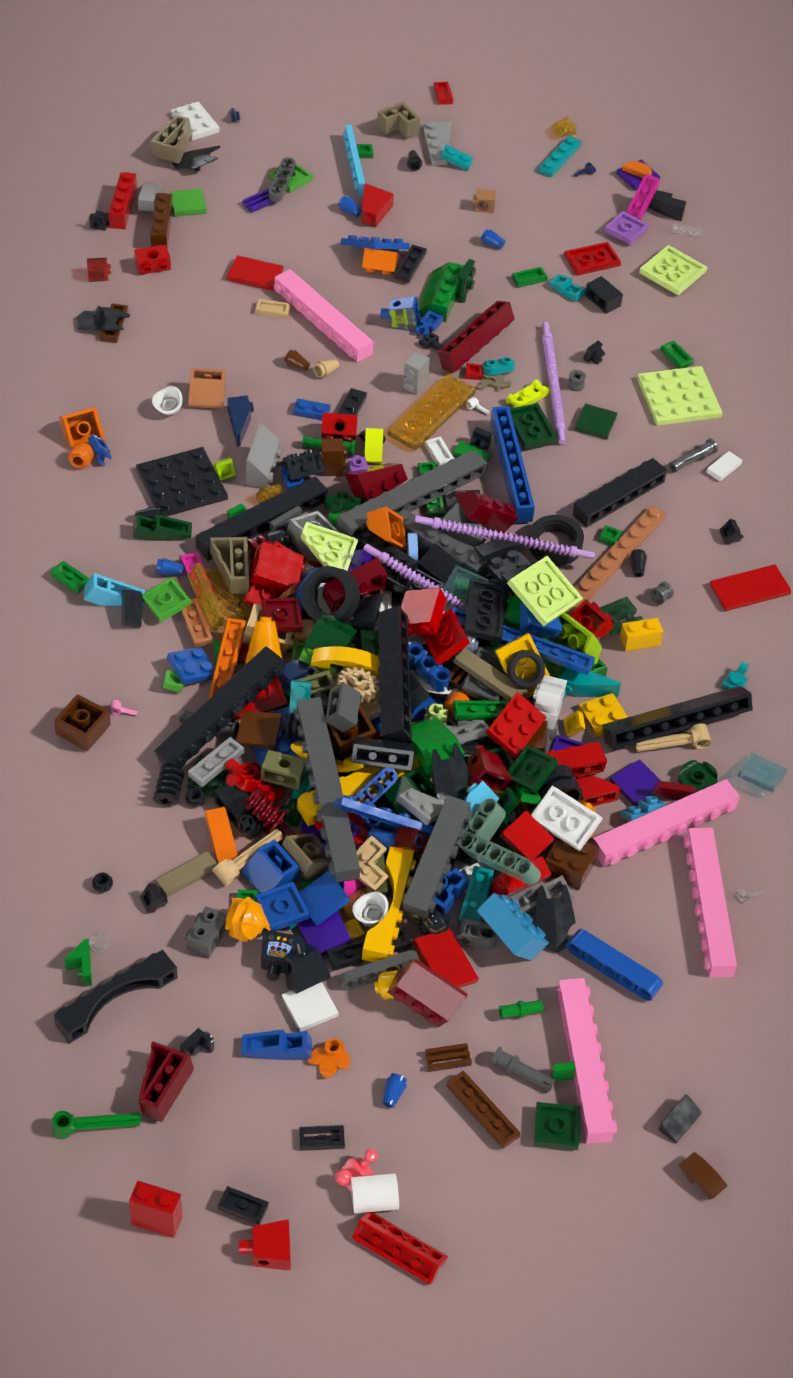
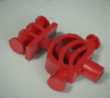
(248, 779)

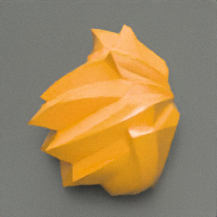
(245, 919)

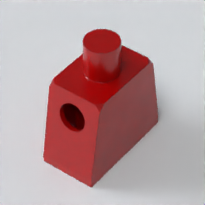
(269, 1245)

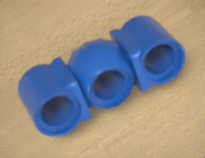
(427, 668)

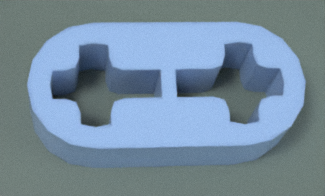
(412, 545)

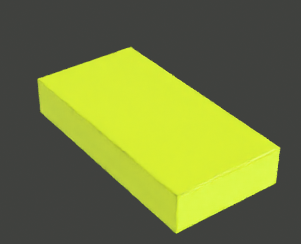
(373, 445)

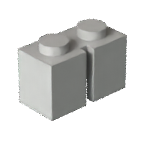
(416, 373)

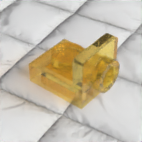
(564, 127)

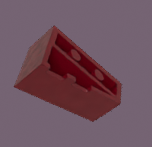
(376, 480)
(370, 578)
(163, 1080)

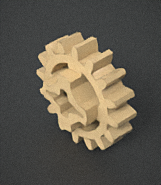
(361, 682)

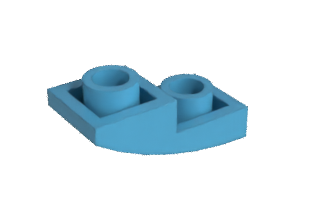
(644, 807)

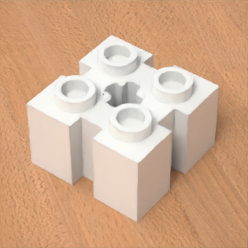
(549, 698)

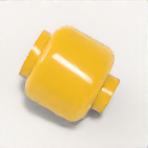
(383, 984)

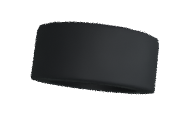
(540, 668)

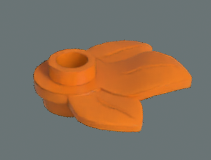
(330, 1060)

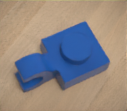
(100, 448)

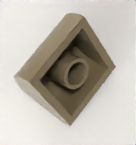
(307, 853)

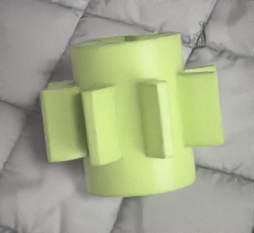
(436, 710)

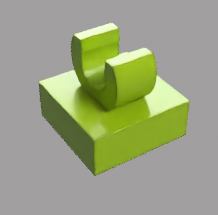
(224, 469)

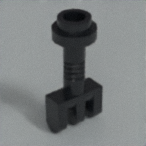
(431, 340)

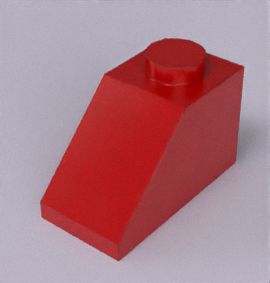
(598, 791)

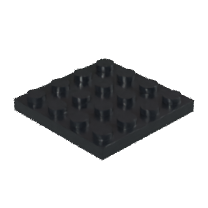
(182, 481)

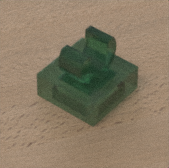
(291, 815)

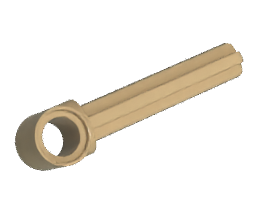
(697, 736)
(229, 869)

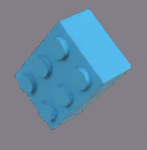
(513, 926)

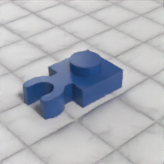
(429, 322)
(285, 477)

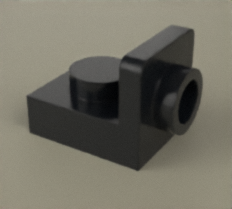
(99, 220)
(196, 1041)

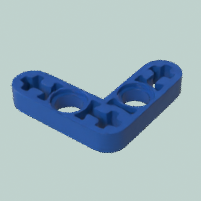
(365, 789)

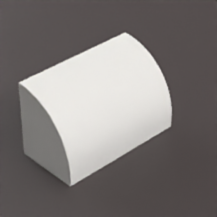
(374, 1193)

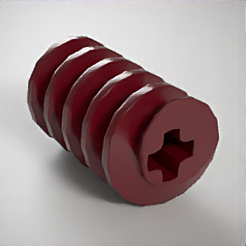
(265, 809)

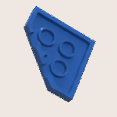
(374, 242)

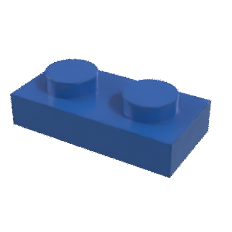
(310, 409)

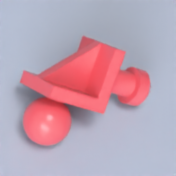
(356, 1168)

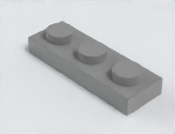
(215, 762)

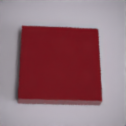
(284, 612)

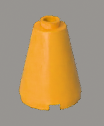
(263, 635)

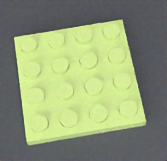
(679, 395)

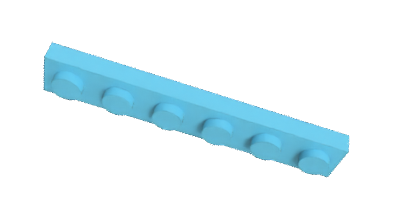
(353, 156)

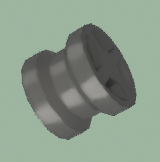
(576, 380)
(662, 593)

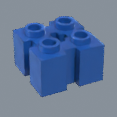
(454, 885)

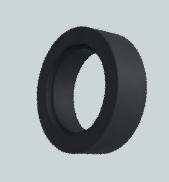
(561, 524)
(312, 583)

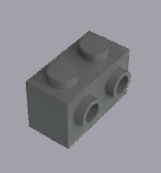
(343, 707)
(206, 932)

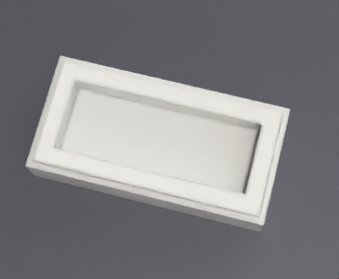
(438, 451)
(724, 466)

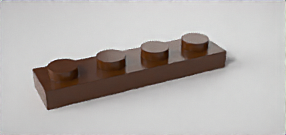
(483, 1109)

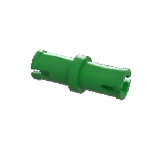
(520, 1009)

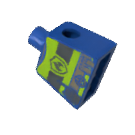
(402, 313)

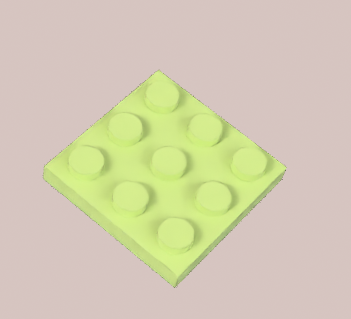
(673, 270)
(545, 591)

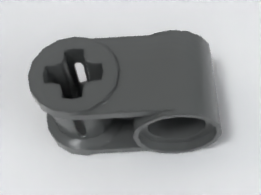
(476, 935)

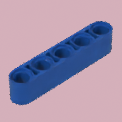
(614, 964)

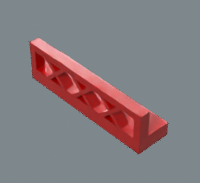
(399, 1247)

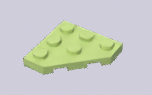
(329, 546)

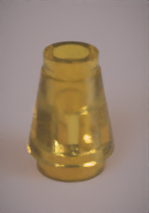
(268, 492)

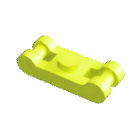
(528, 395)

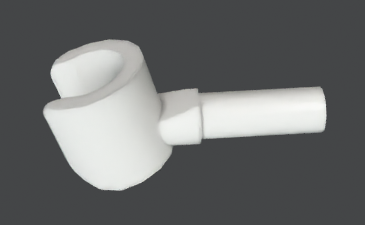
(474, 403)

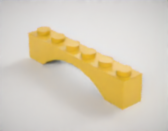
(380, 938)

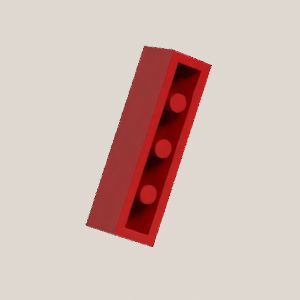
(122, 200)
(582, 759)

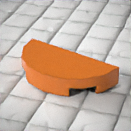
(637, 168)

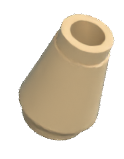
(325, 367)

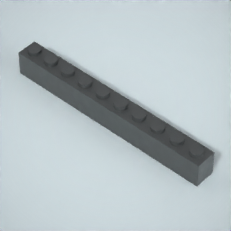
(416, 491)
(327, 788)

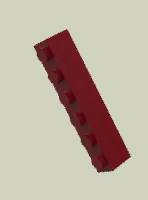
(476, 336)

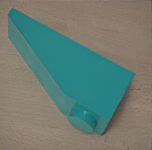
(589, 685)

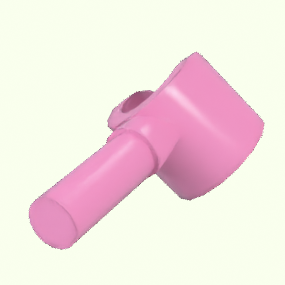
(116, 709)

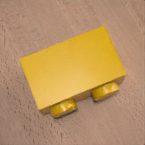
(641, 634)

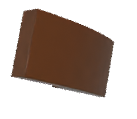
(704, 1174)

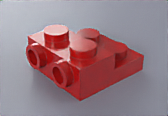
(592, 619)

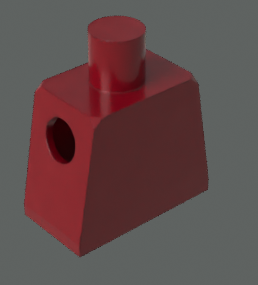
(488, 768)

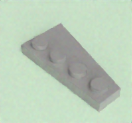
(436, 136)

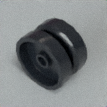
(563, 779)

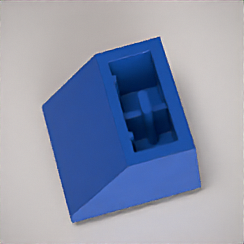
(270, 868)

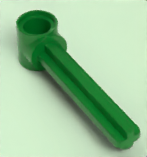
(91, 1122)

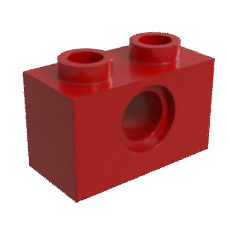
(152, 259)
(331, 420)

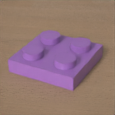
(626, 227)

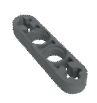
(282, 179)
(370, 972)

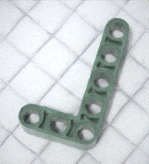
(479, 847)

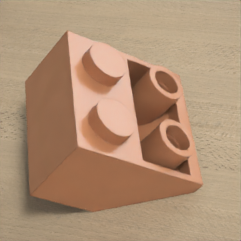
(207, 388)

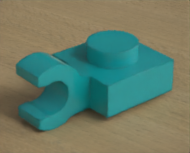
(738, 678)

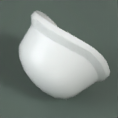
(168, 400)
(371, 908)

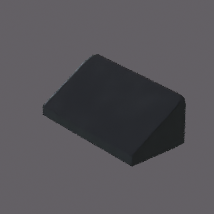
(680, 1119)

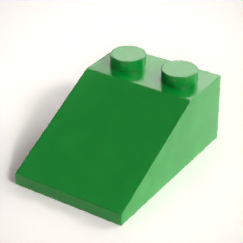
(429, 736)

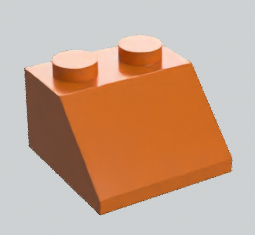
(380, 260)
(81, 425)
(388, 526)

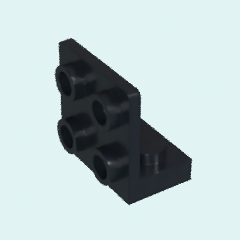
(304, 465)

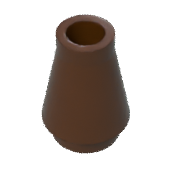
(295, 360)

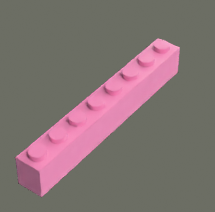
(323, 315)
(666, 822)
(711, 903)
(585, 1053)

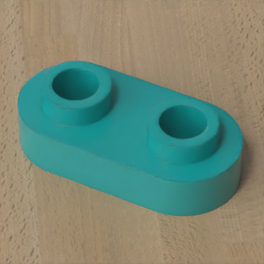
(498, 366)

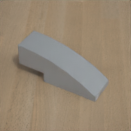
(147, 196)
(528, 897)

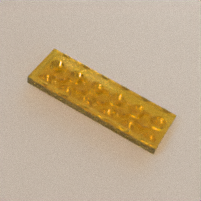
(431, 412)

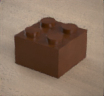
(82, 722)
(344, 740)
(571, 863)

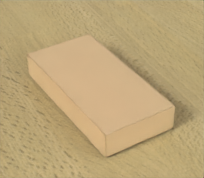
(272, 308)

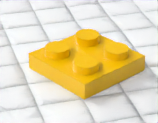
(601, 711)

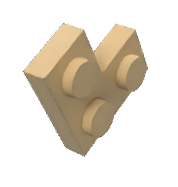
(370, 873)

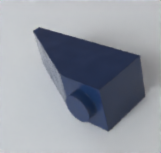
(239, 412)

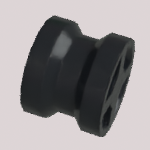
(249, 825)

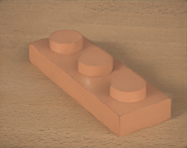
(197, 624)

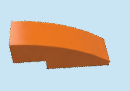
(220, 834)

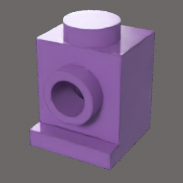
(356, 463)

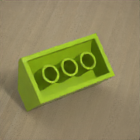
(577, 637)

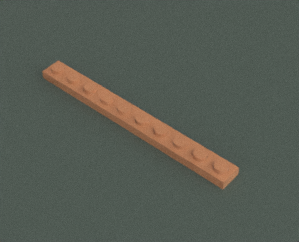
(618, 554)

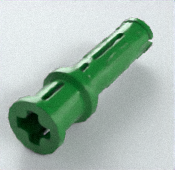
(316, 443)

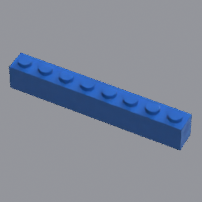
(512, 463)

